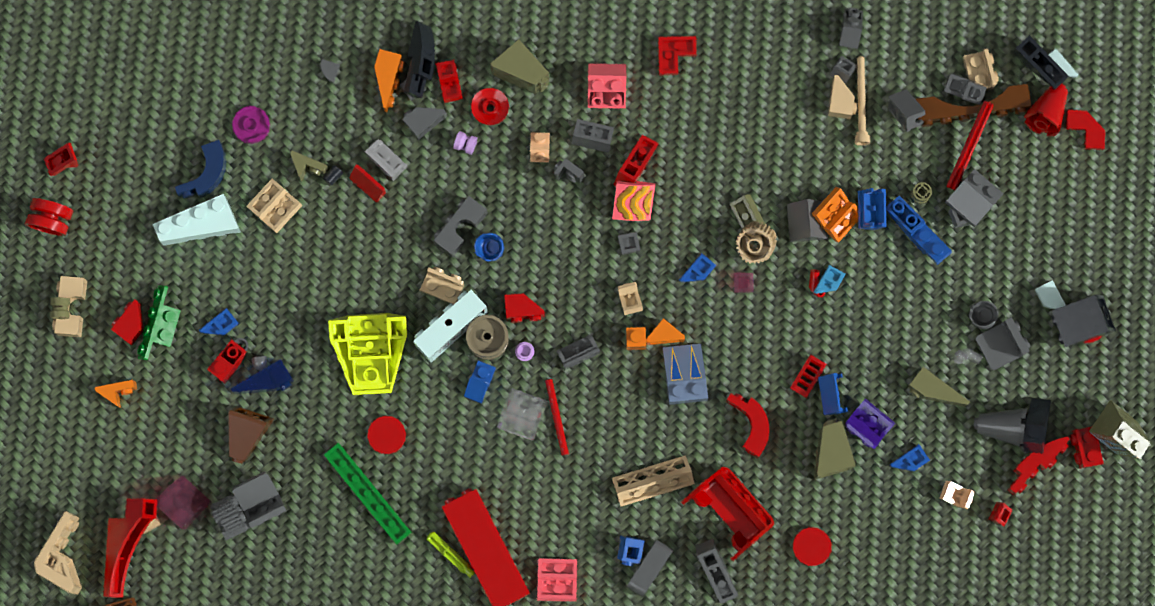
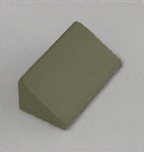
(746, 211)

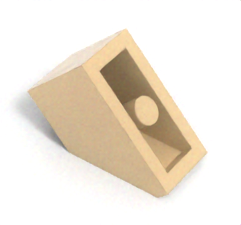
(841, 100)

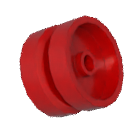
(48, 217)

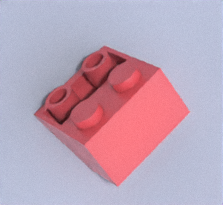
(606, 85)

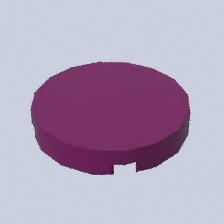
(251, 124)

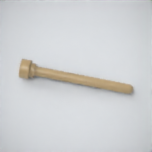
(862, 136)

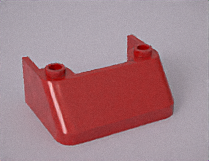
(735, 506)

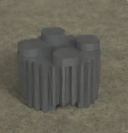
(229, 517)

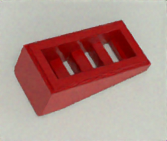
(816, 361)

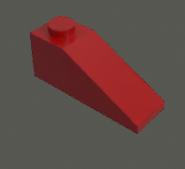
(637, 160)

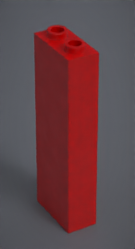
(485, 548)

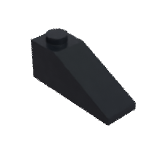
(1040, 63)
(1036, 426)

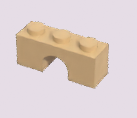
(74, 289)

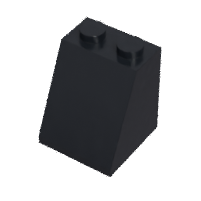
(1083, 320)

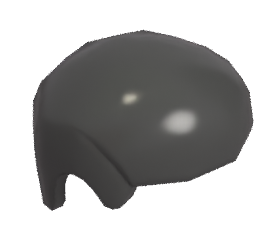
(983, 315)

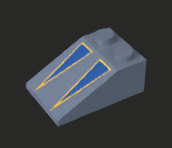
(685, 374)

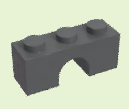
(468, 212)

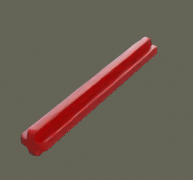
(970, 145)

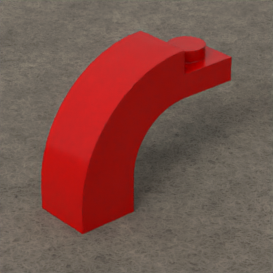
(758, 421)

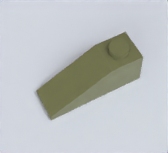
(932, 388)

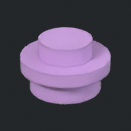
(524, 351)

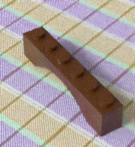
(1013, 99)

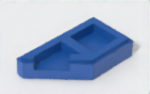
(698, 270)
(220, 324)
(911, 460)

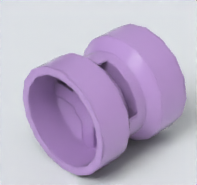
(462, 144)

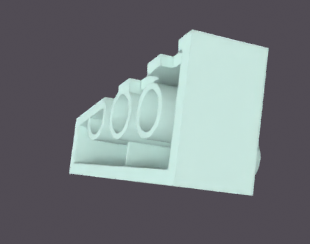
(198, 222)

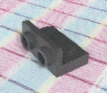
(572, 172)

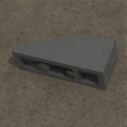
(716, 570)

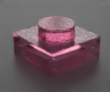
(743, 283)

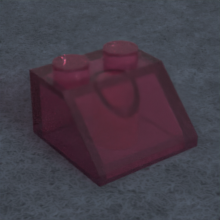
(182, 502)

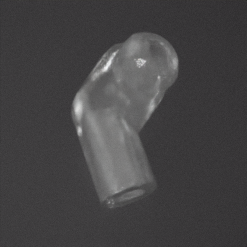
(966, 354)

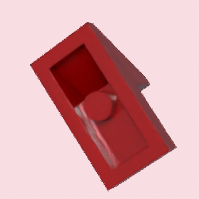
(61, 159)

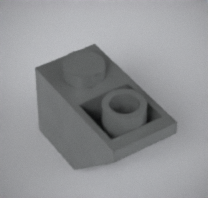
(851, 28)

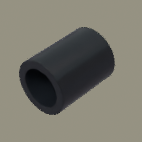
(332, 175)

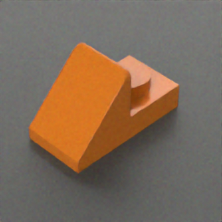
(112, 391)

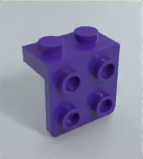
(869, 424)

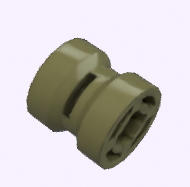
(921, 193)
(60, 308)

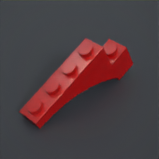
(121, 542)

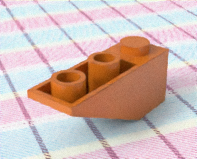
(387, 70)

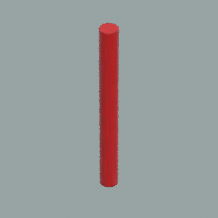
(556, 417)

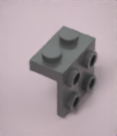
(1002, 344)
(259, 499)

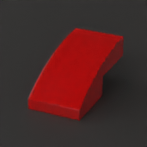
(449, 81)

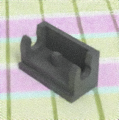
(906, 109)
(592, 135)
(578, 352)

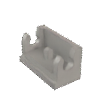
(385, 159)

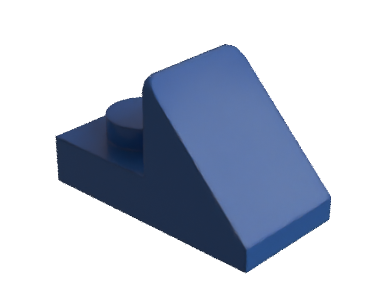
(479, 382)

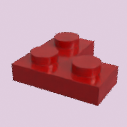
(671, 48)

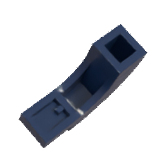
(212, 174)

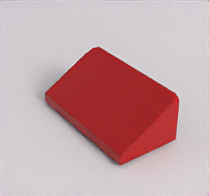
(367, 183)

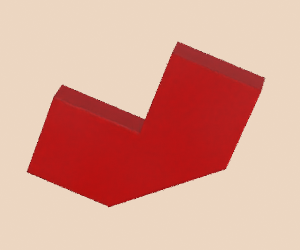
(1093, 130)

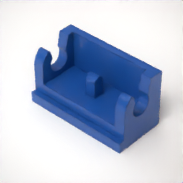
(872, 209)
(830, 394)

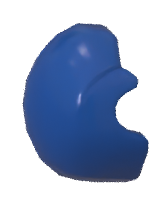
(489, 246)

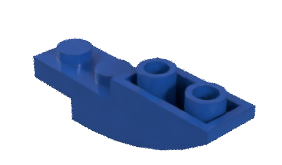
(917, 230)

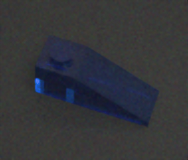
(269, 379)

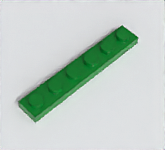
(367, 493)

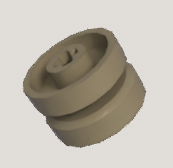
(490, 348)

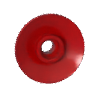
(488, 97)

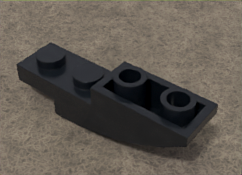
(422, 59)

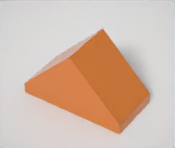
(664, 334)

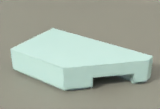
(1060, 60)
(1050, 296)

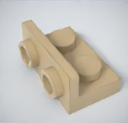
(980, 68)
(442, 285)

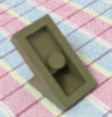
(303, 163)

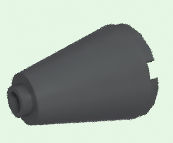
(1003, 425)

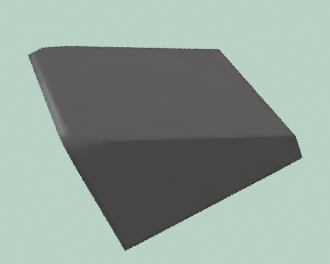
(843, 68)

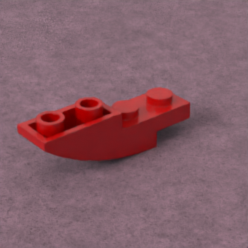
(1028, 466)

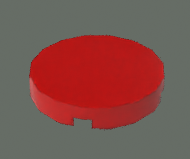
(386, 435)
(812, 546)

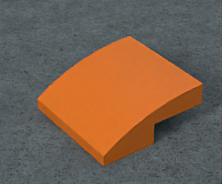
(836, 214)

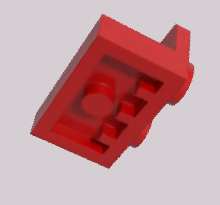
(1087, 448)

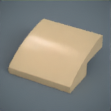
(274, 205)

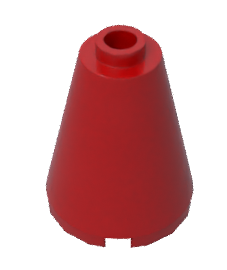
(1048, 111)

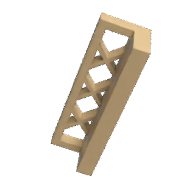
(654, 483)

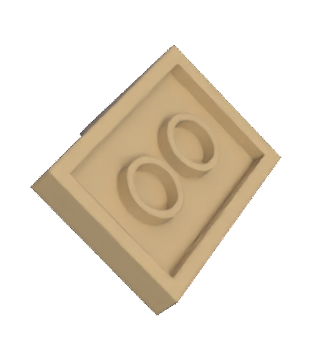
(63, 571)

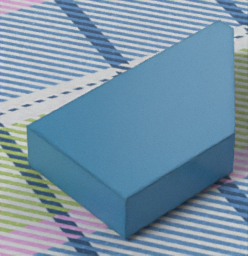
(830, 280)

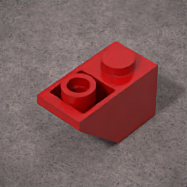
(522, 307)
(130, 324)
(227, 361)

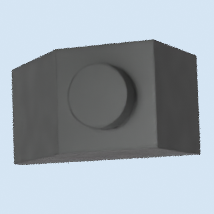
(423, 120)

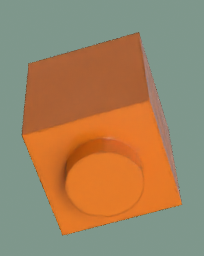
(636, 338)

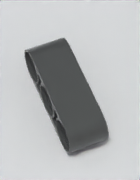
(649, 568)

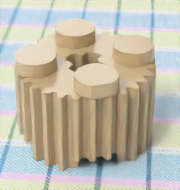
(761, 234)

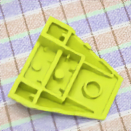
(369, 349)

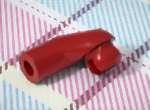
(813, 282)

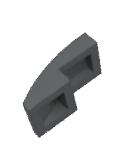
(965, 88)

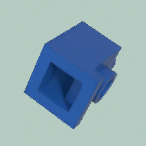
(636, 546)

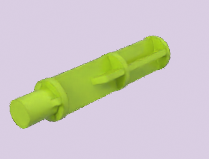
(450, 554)

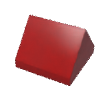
(1000, 513)

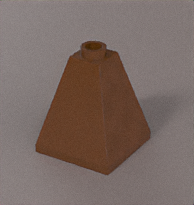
(245, 432)

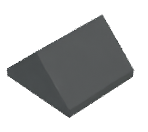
(802, 222)

